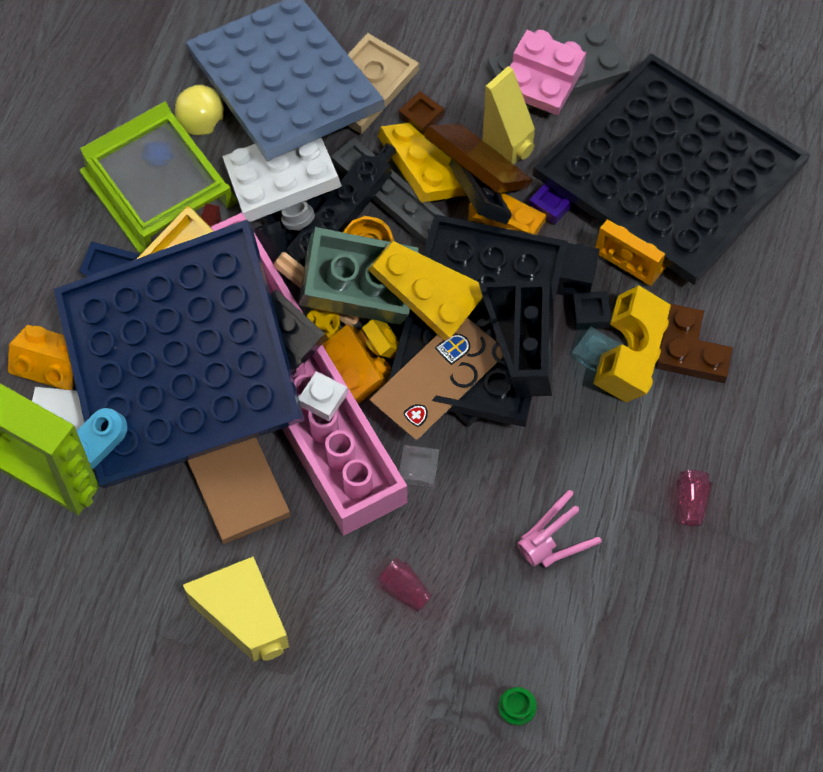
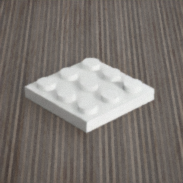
(282, 181)

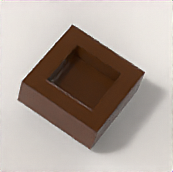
(421, 112)

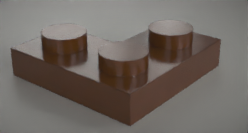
(688, 355)

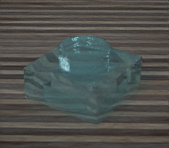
(591, 347)

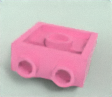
(547, 69)

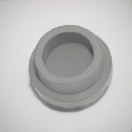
(297, 216)

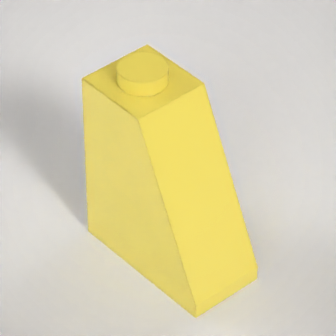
(240, 609)

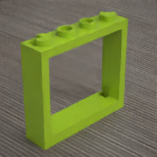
(52, 453)

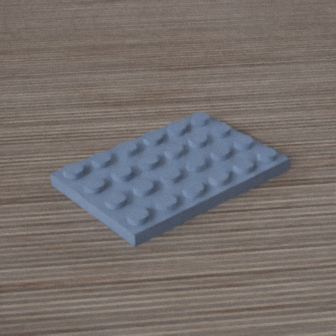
(284, 77)

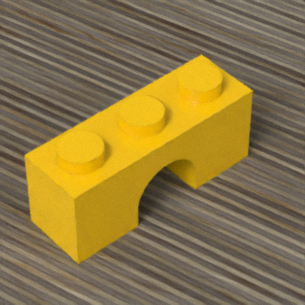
(629, 370)

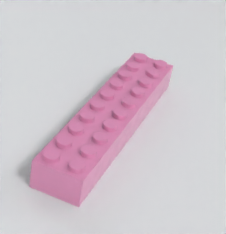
(343, 454)

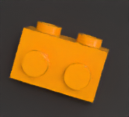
(41, 357)
(356, 362)

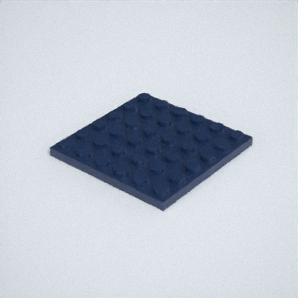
(180, 351)

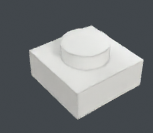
(323, 396)

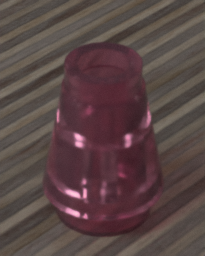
(693, 496)
(404, 584)

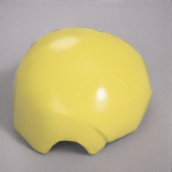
(199, 109)

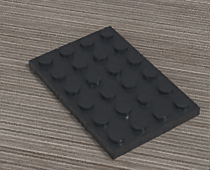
(485, 256)

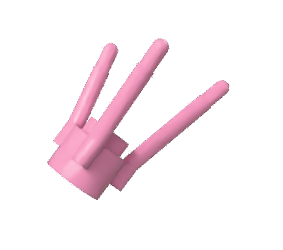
(538, 544)

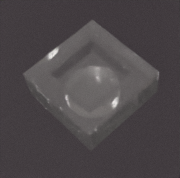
(419, 465)

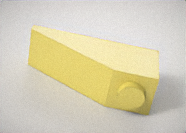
(507, 118)

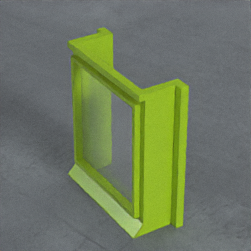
(151, 174)

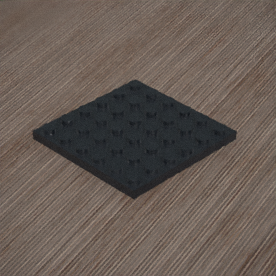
(672, 166)

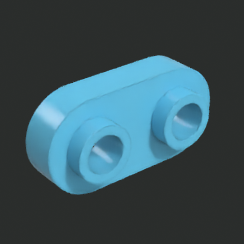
(100, 443)

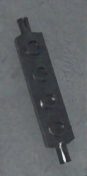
(347, 201)

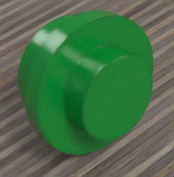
(517, 706)

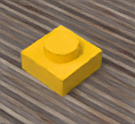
(381, 339)

